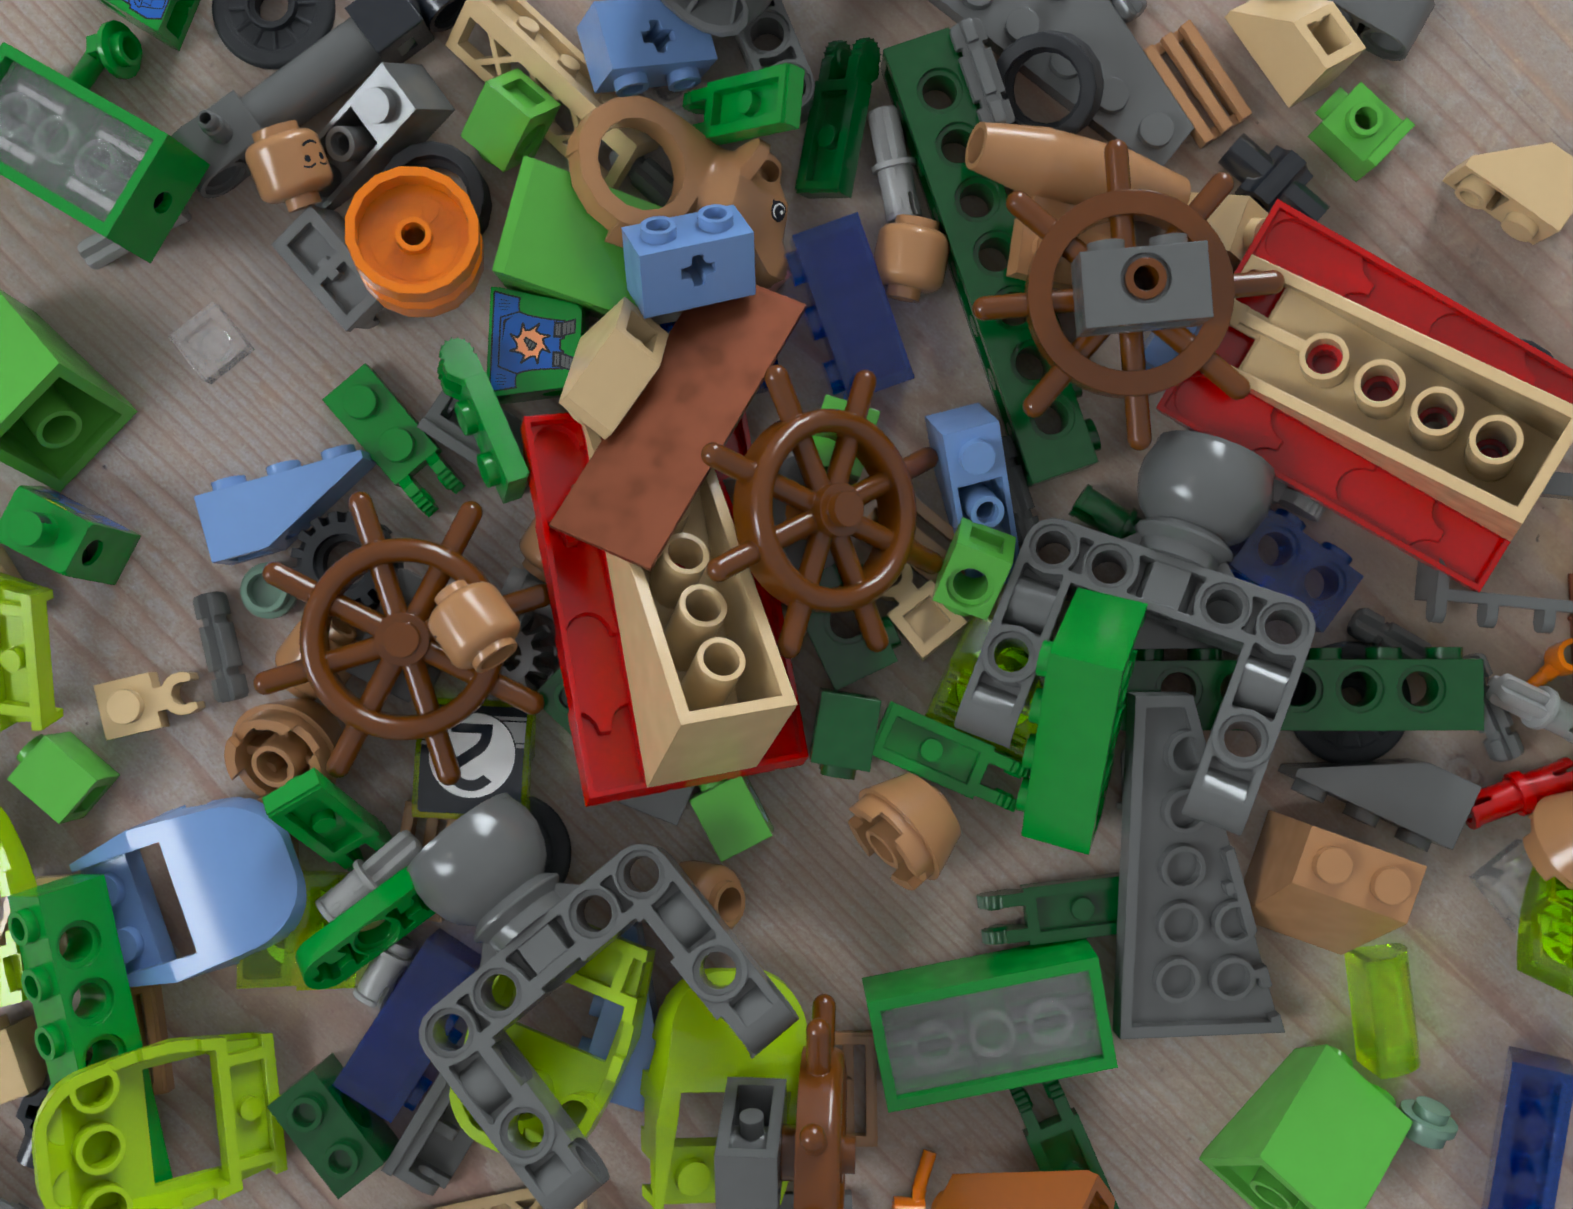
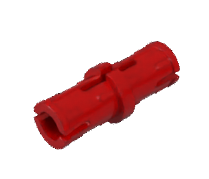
(1520, 792)

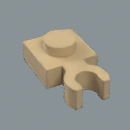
(918, 618)
(140, 703)

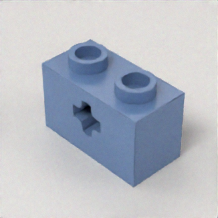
(642, 47)
(689, 260)

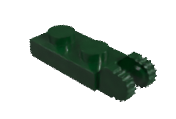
(837, 119)
(1055, 910)
(1060, 1140)

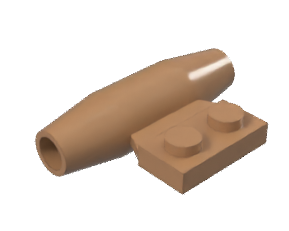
(1057, 174)

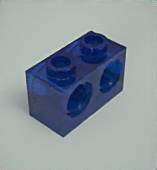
(1295, 559)

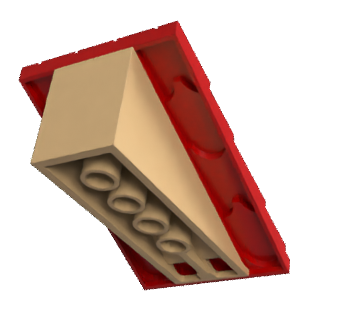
(1352, 373)
(663, 665)

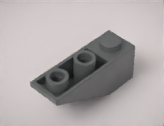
(384, 116)
(1405, 792)

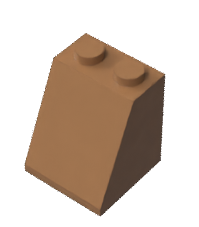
(1327, 885)

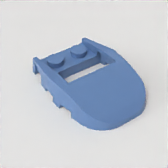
(230, 876)

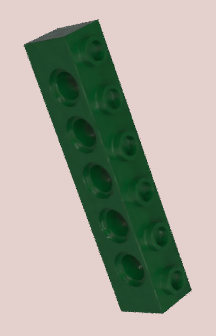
(1450, 703)

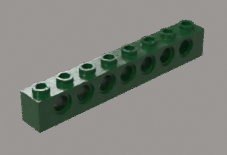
(909, 73)

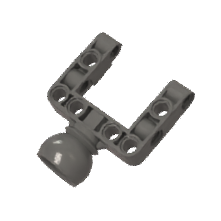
(1196, 503)
(535, 931)

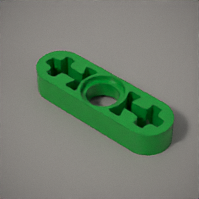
(343, 949)

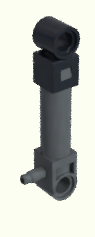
(311, 82)

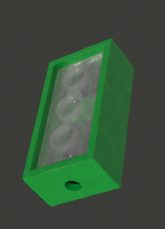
(91, 156)
(989, 1023)

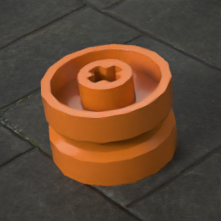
(415, 241)

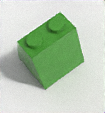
(556, 246)
(51, 400)
(1310, 1136)

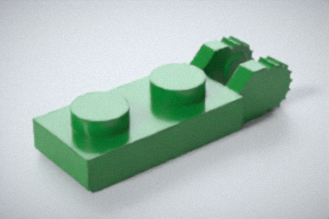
(749, 104)
(483, 417)
(390, 435)
(943, 754)
(325, 818)

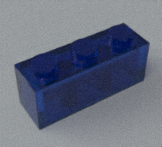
(847, 304)
(389, 1061)
(1529, 1131)

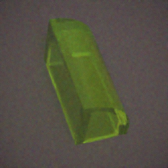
(1383, 1009)

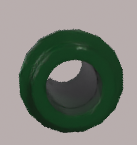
(1104, 514)

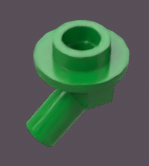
(111, 48)

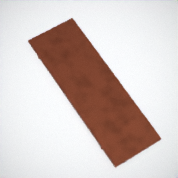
(653, 461)

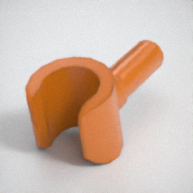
(1554, 665)
(919, 1186)

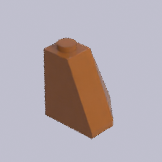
(1025, 1191)

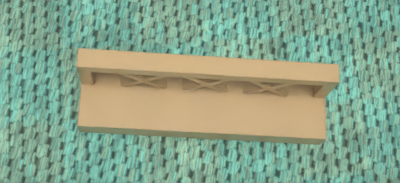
(552, 64)

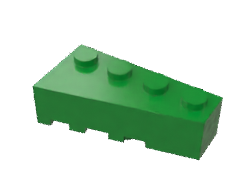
(1078, 719)

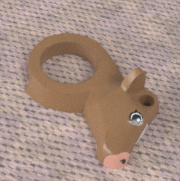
(701, 174)

